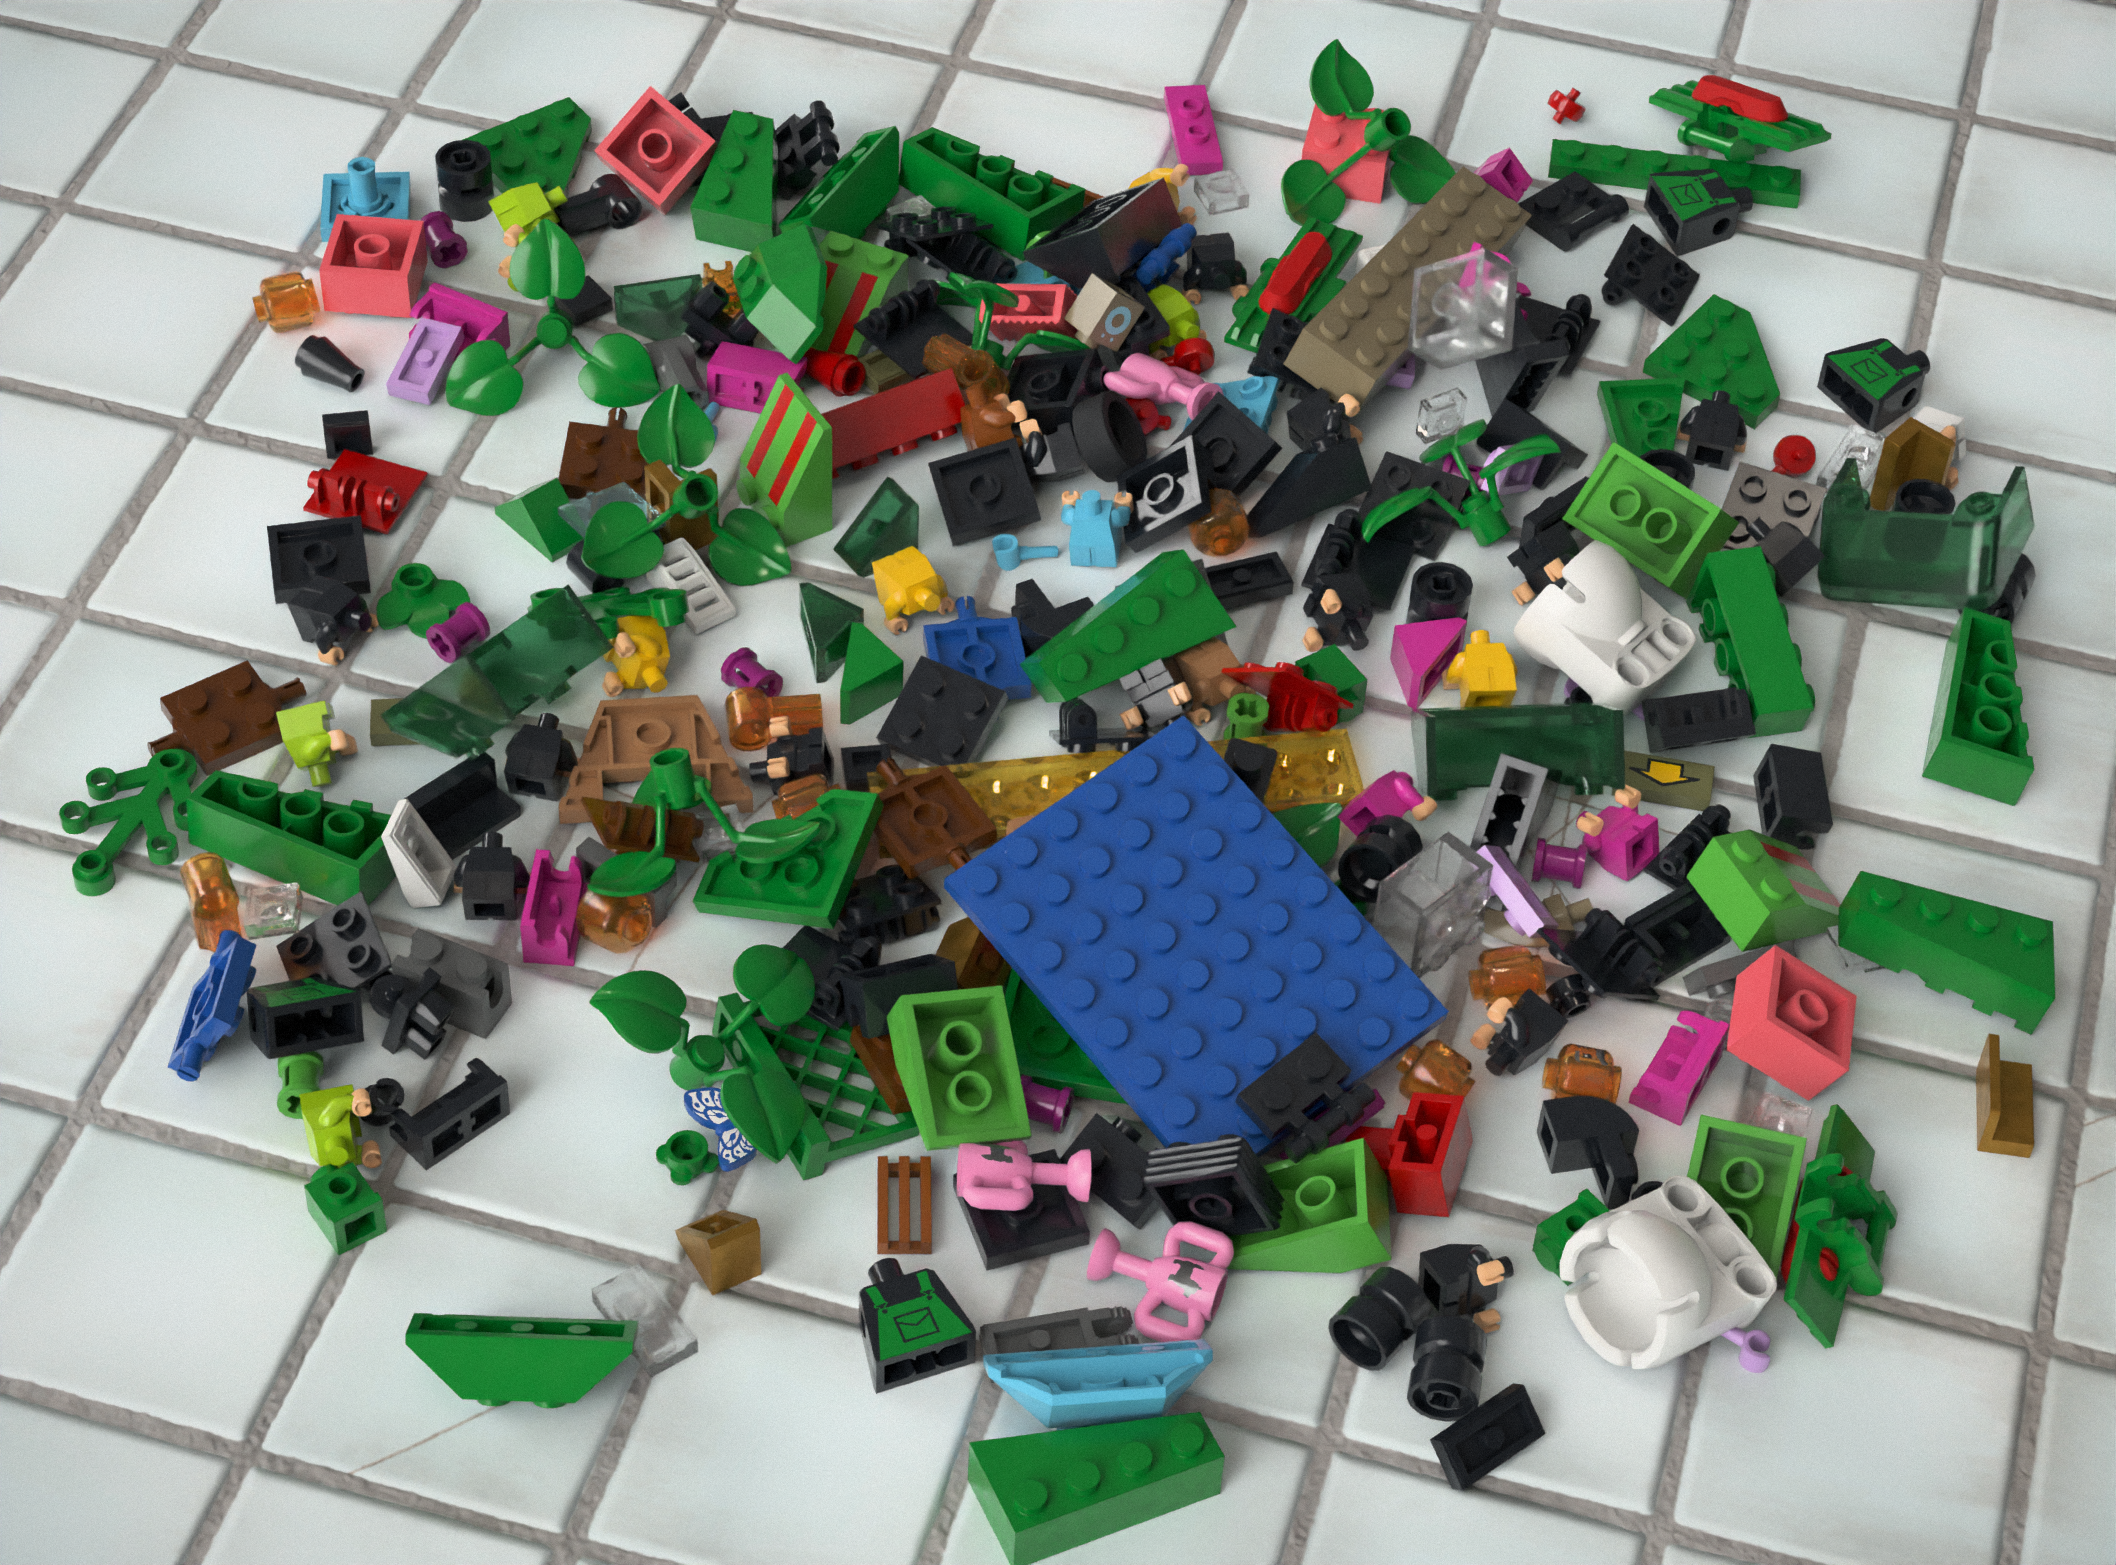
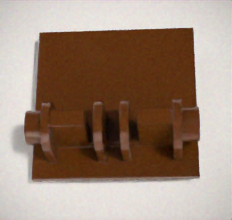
(632, 828)

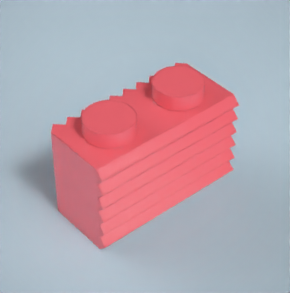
(1038, 309)

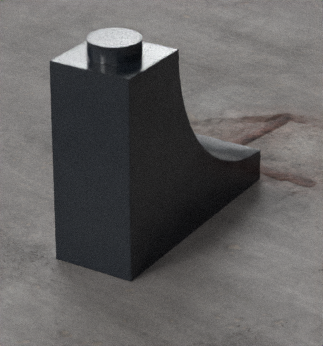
(1522, 372)
(1515, 808)

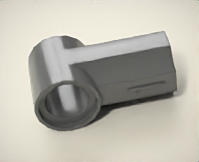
(676, 364)

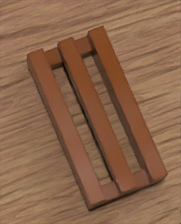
(904, 1171)

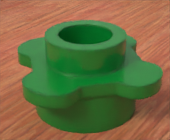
(686, 1145)

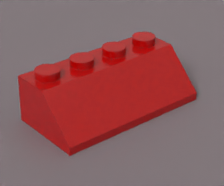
(894, 420)

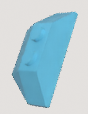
(1100, 1382)

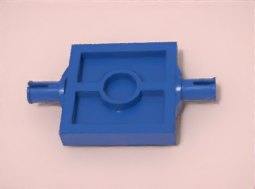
(981, 649)
(213, 1005)

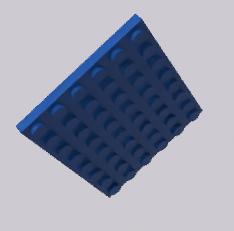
(1189, 939)

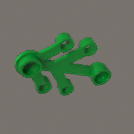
(660, 603)
(166, 773)

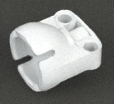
(1604, 630)
(1662, 1276)

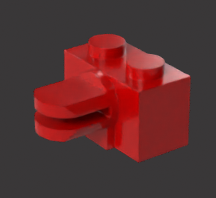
(1423, 1152)

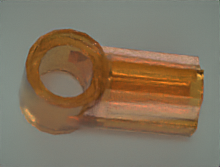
(968, 365)
(750, 714)
(210, 898)

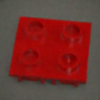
(364, 488)
(1292, 698)

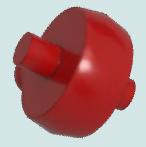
(1566, 105)
(1192, 355)
(1148, 415)
(1794, 456)

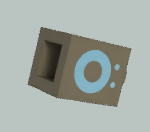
(1103, 314)

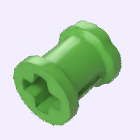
(1246, 716)
(299, 1075)

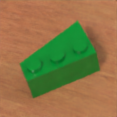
(740, 186)

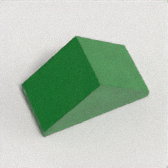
(537, 520)
(870, 675)

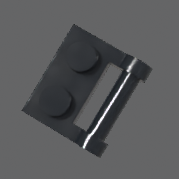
(1568, 201)

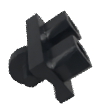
(710, 324)
(414, 1014)

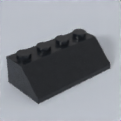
(1107, 235)

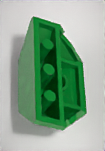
(852, 189)
(785, 290)
(520, 1356)

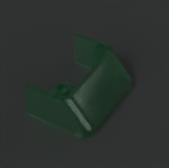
(1921, 555)
(501, 678)
(1463, 744)

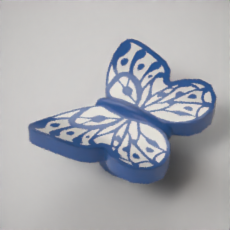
(706, 1108)

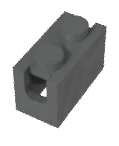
(469, 980)

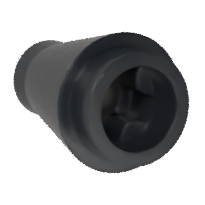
(328, 364)

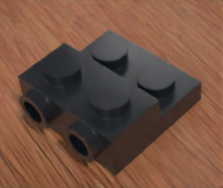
(1055, 385)
(1167, 492)

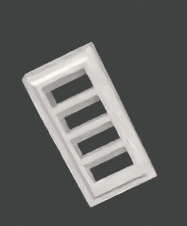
(681, 561)
(423, 864)

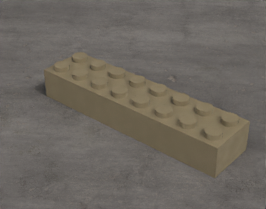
(1365, 328)

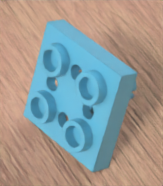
(364, 194)

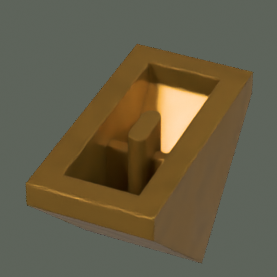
(723, 1249)

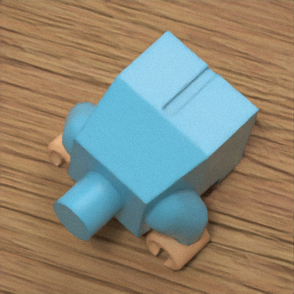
(1095, 526)

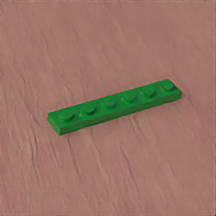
(1632, 169)

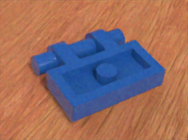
(1161, 263)

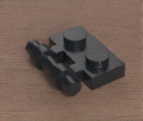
(802, 145)
(1296, 1085)

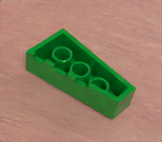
(1015, 202)
(1142, 620)
(1752, 638)
(1977, 718)
(292, 836)
(1954, 944)
(1091, 1481)

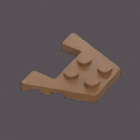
(631, 732)

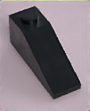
(1311, 483)

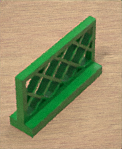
(812, 1145)

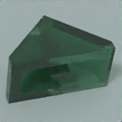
(654, 306)
(881, 529)
(826, 628)

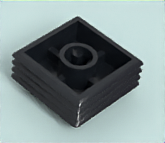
(1214, 1186)

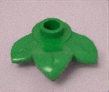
(419, 600)

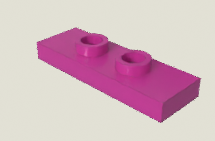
(1193, 129)

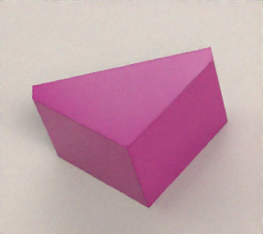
(1422, 654)

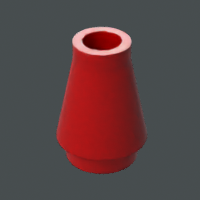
(835, 371)

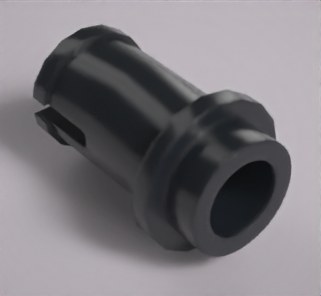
(391, 1094)

